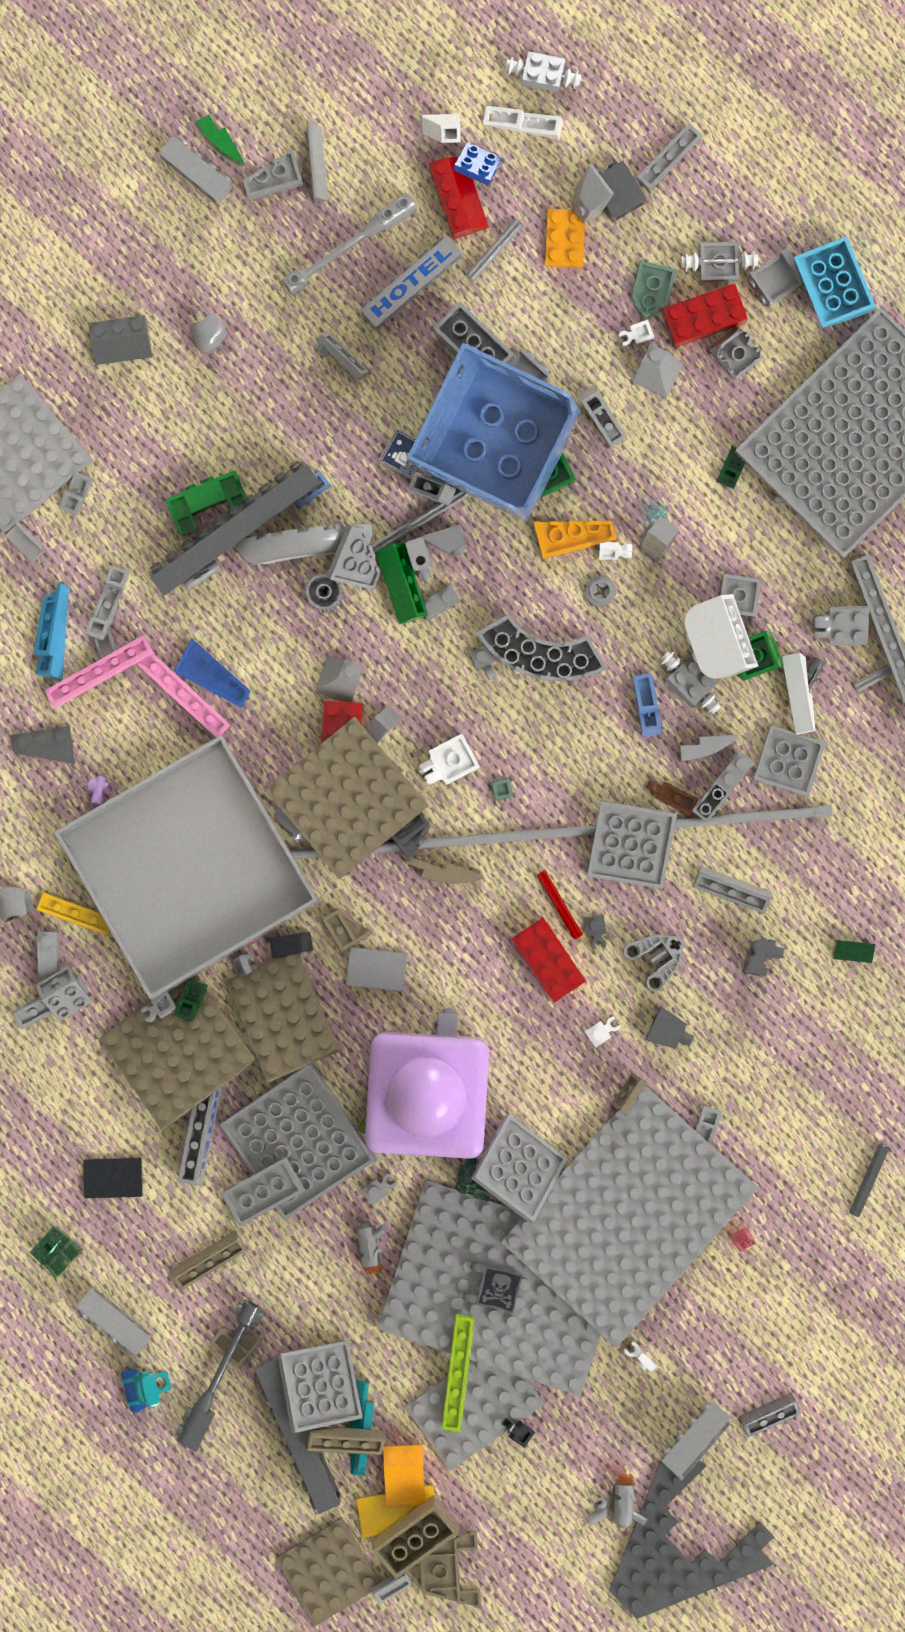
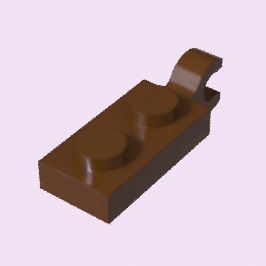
(673, 797)

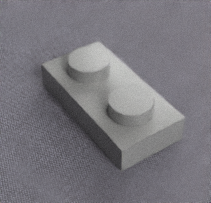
(440, 602)

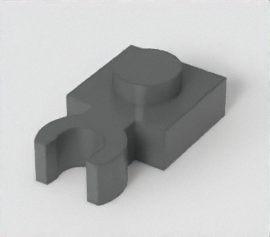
(595, 927)

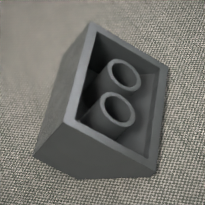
(120, 339)

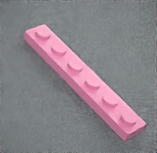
(99, 671)
(184, 695)

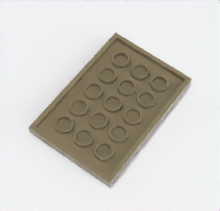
(282, 1016)

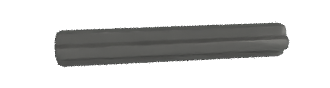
(869, 1180)

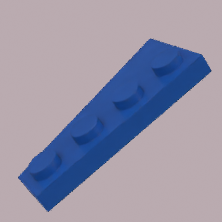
(208, 673)

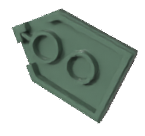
(652, 288)

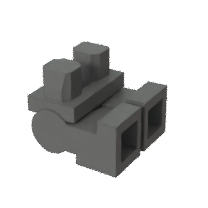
(761, 951)

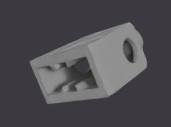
(415, 548)

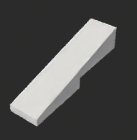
(523, 122)
(798, 692)

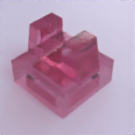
(743, 1239)

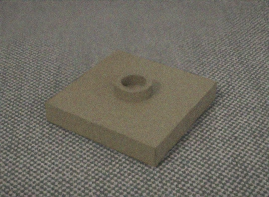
(628, 1093)

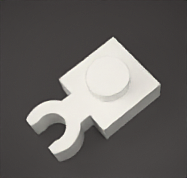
(639, 333)
(612, 550)
(599, 1033)

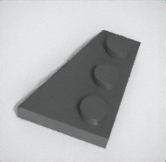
(47, 744)

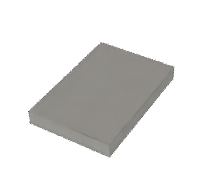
(376, 969)

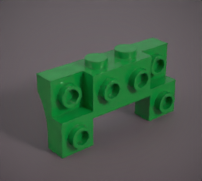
(204, 497)

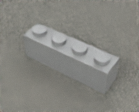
(196, 170)
(114, 1321)

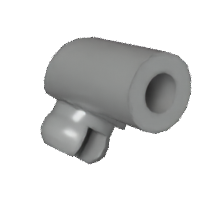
(600, 1511)

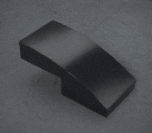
(291, 944)

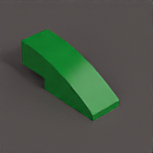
(219, 140)

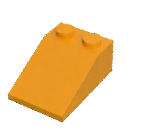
(404, 1475)

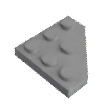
(355, 560)

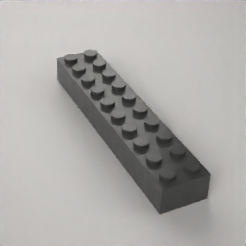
(233, 527)

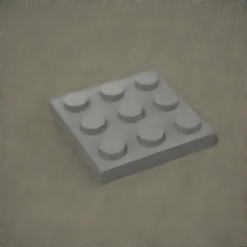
(789, 761)

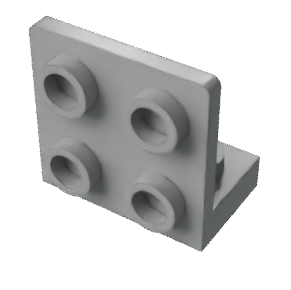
(62, 993)

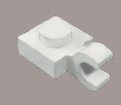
(644, 1361)

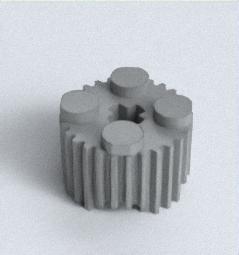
(327, 603)

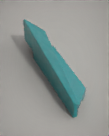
(359, 1461)

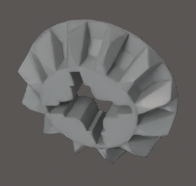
(603, 582)

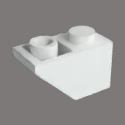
(442, 127)

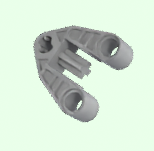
(666, 970)

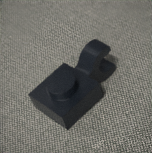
(519, 1433)

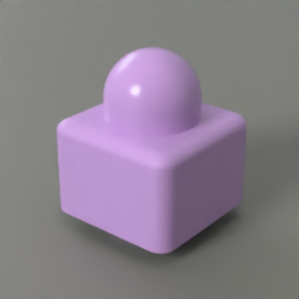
(427, 1095)

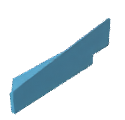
(52, 633)

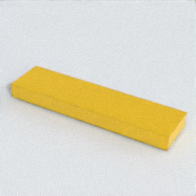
(73, 913)

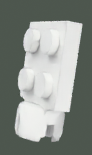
(449, 761)

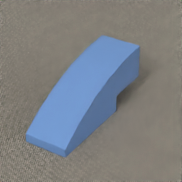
(647, 705)

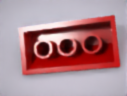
(458, 198)

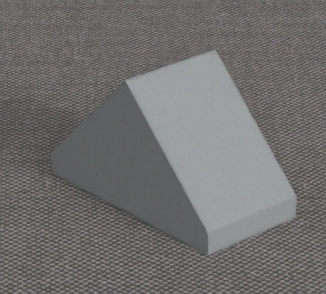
(382, 723)

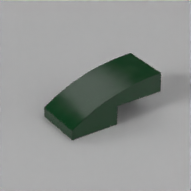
(731, 469)
(191, 1000)

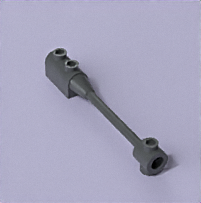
(200, 1416)

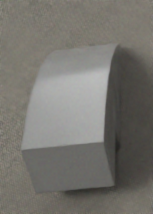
(706, 747)

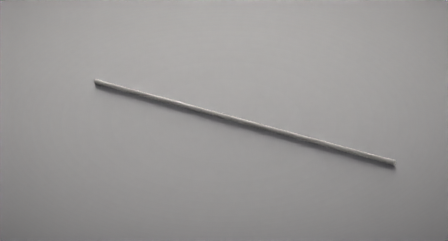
(816, 811)

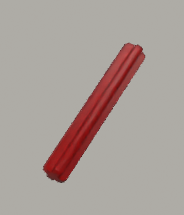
(559, 904)

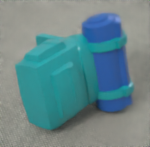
(142, 1388)

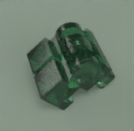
(466, 1185)
(56, 1251)

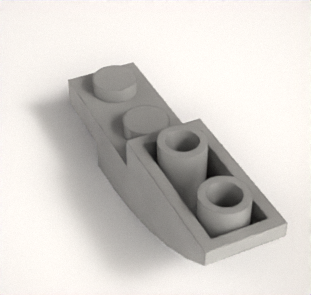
(723, 786)

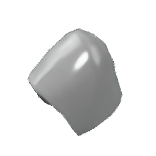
(208, 333)
(14, 903)

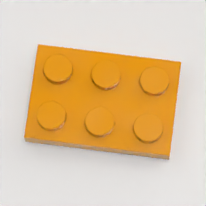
(564, 239)

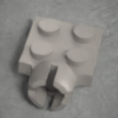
(843, 625)

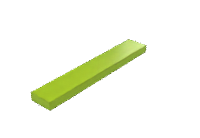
(458, 1372)

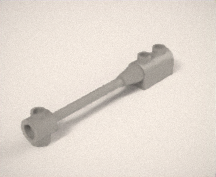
(383, 220)

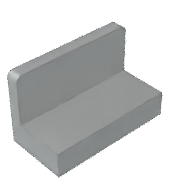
(25, 542)

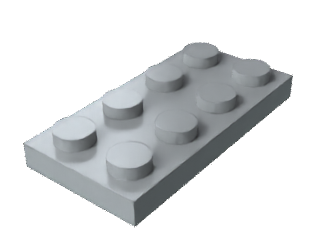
(262, 1191)

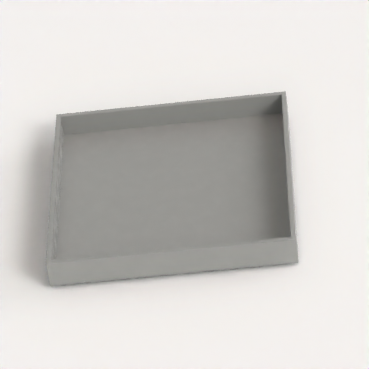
(186, 867)

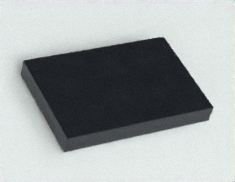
(113, 1178)

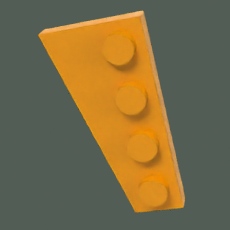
(565, 537)

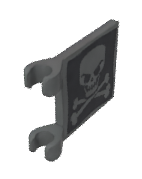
(497, 1288)

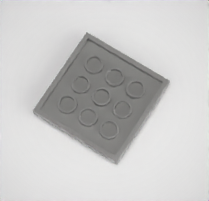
(631, 844)
(519, 1168)
(319, 1386)

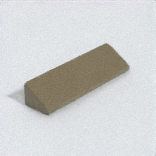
(206, 1259)
(345, 1440)

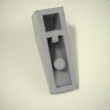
(602, 415)
(48, 954)

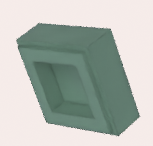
(502, 789)

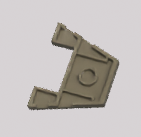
(441, 1571)

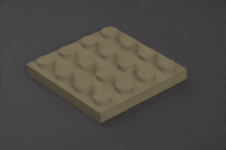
(328, 1571)

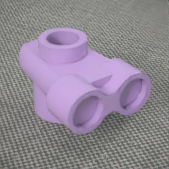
(98, 789)

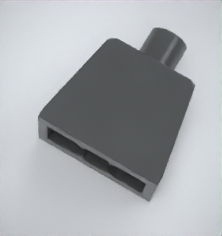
(668, 1030)

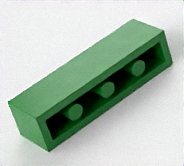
(401, 583)

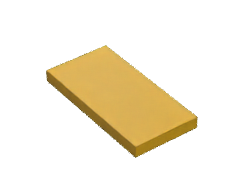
(378, 1517)

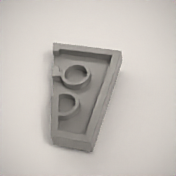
(277, 177)

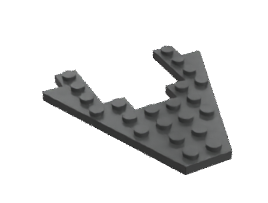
(658, 1574)

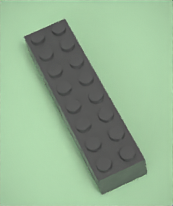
(311, 1464)

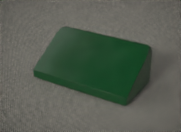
(854, 951)

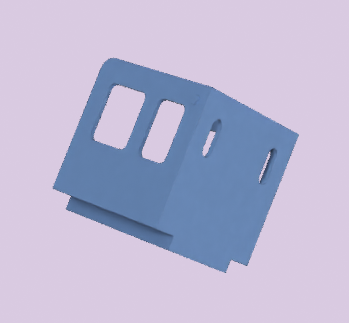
(495, 432)

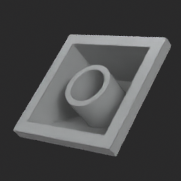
(591, 195)
(658, 371)
(339, 679)

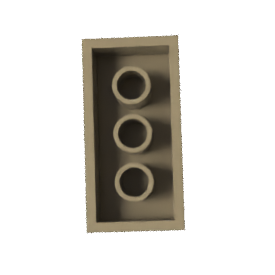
(414, 1537)

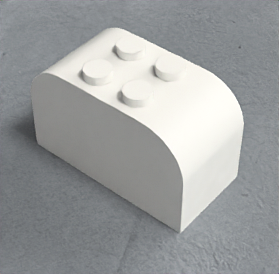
(719, 638)

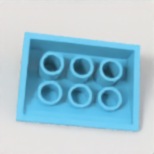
(835, 283)

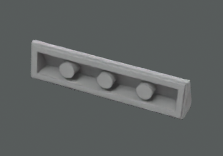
(317, 162)
(749, 894)

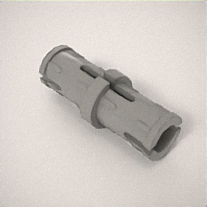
(204, 573)

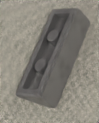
(768, 1413)

